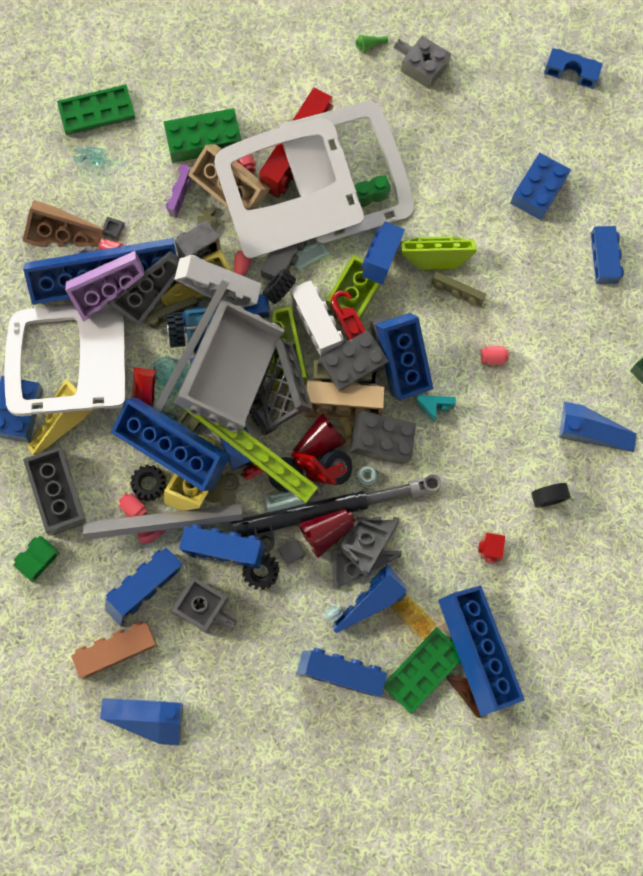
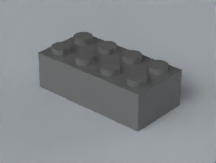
(55, 491)

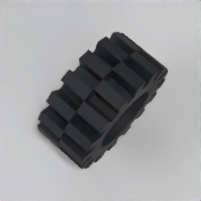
(279, 286)
(140, 475)
(266, 581)

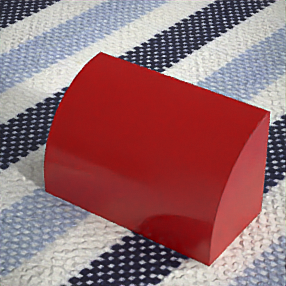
(144, 385)

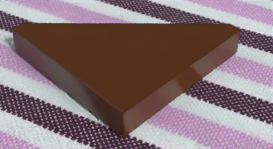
(462, 687)

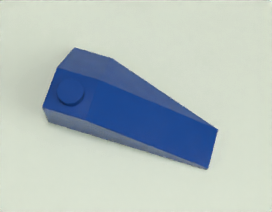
(590, 427)
(383, 592)
(149, 719)

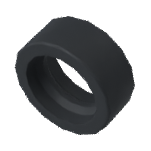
(550, 495)

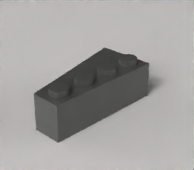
(144, 294)

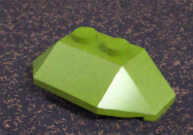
(438, 252)

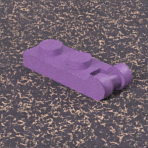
(179, 191)

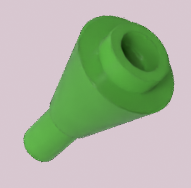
(367, 42)

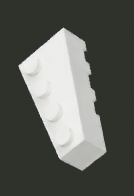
(206, 278)
(314, 316)

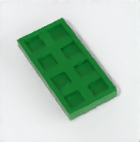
(96, 109)
(422, 671)

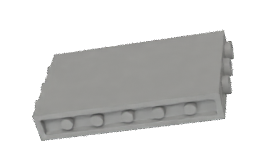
(229, 366)

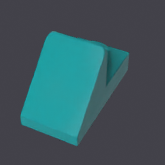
(429, 404)

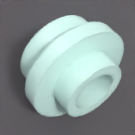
(367, 469)
(333, 613)

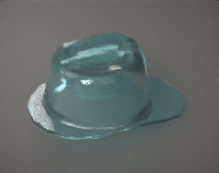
(164, 368)

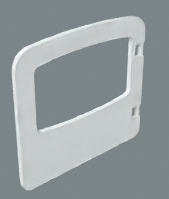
(314, 170)
(294, 220)
(100, 361)

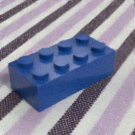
(405, 350)

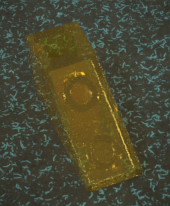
(413, 616)

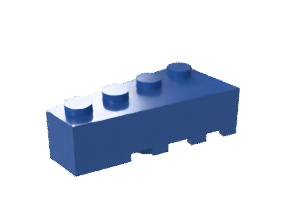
(222, 546)
(141, 585)
(342, 672)

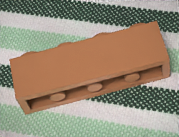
(113, 650)

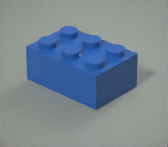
(540, 186)
(18, 427)

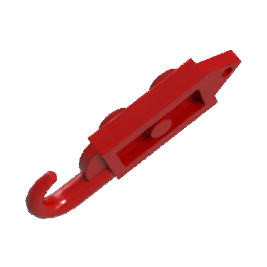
(347, 317)

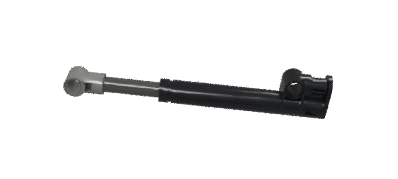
(265, 523)

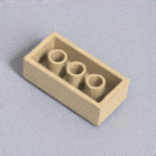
(249, 186)
(348, 402)

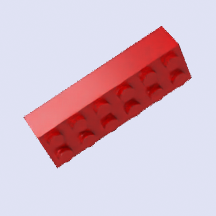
(276, 170)

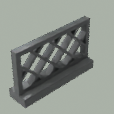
(295, 381)

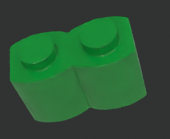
(373, 190)
(35, 558)

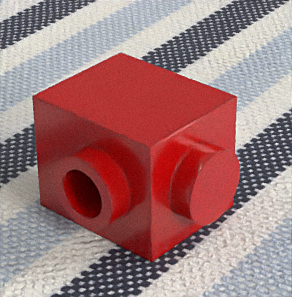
(492, 547)

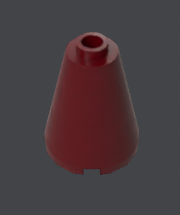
(320, 438)
(326, 530)

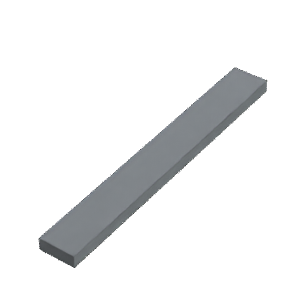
(191, 345)
(162, 521)

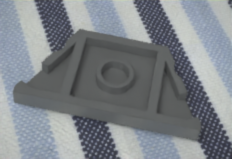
(367, 541)

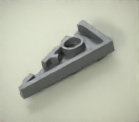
(345, 570)

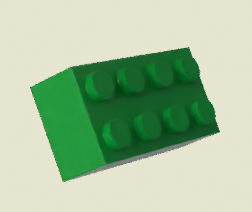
(191, 134)

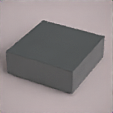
(113, 228)
(290, 552)

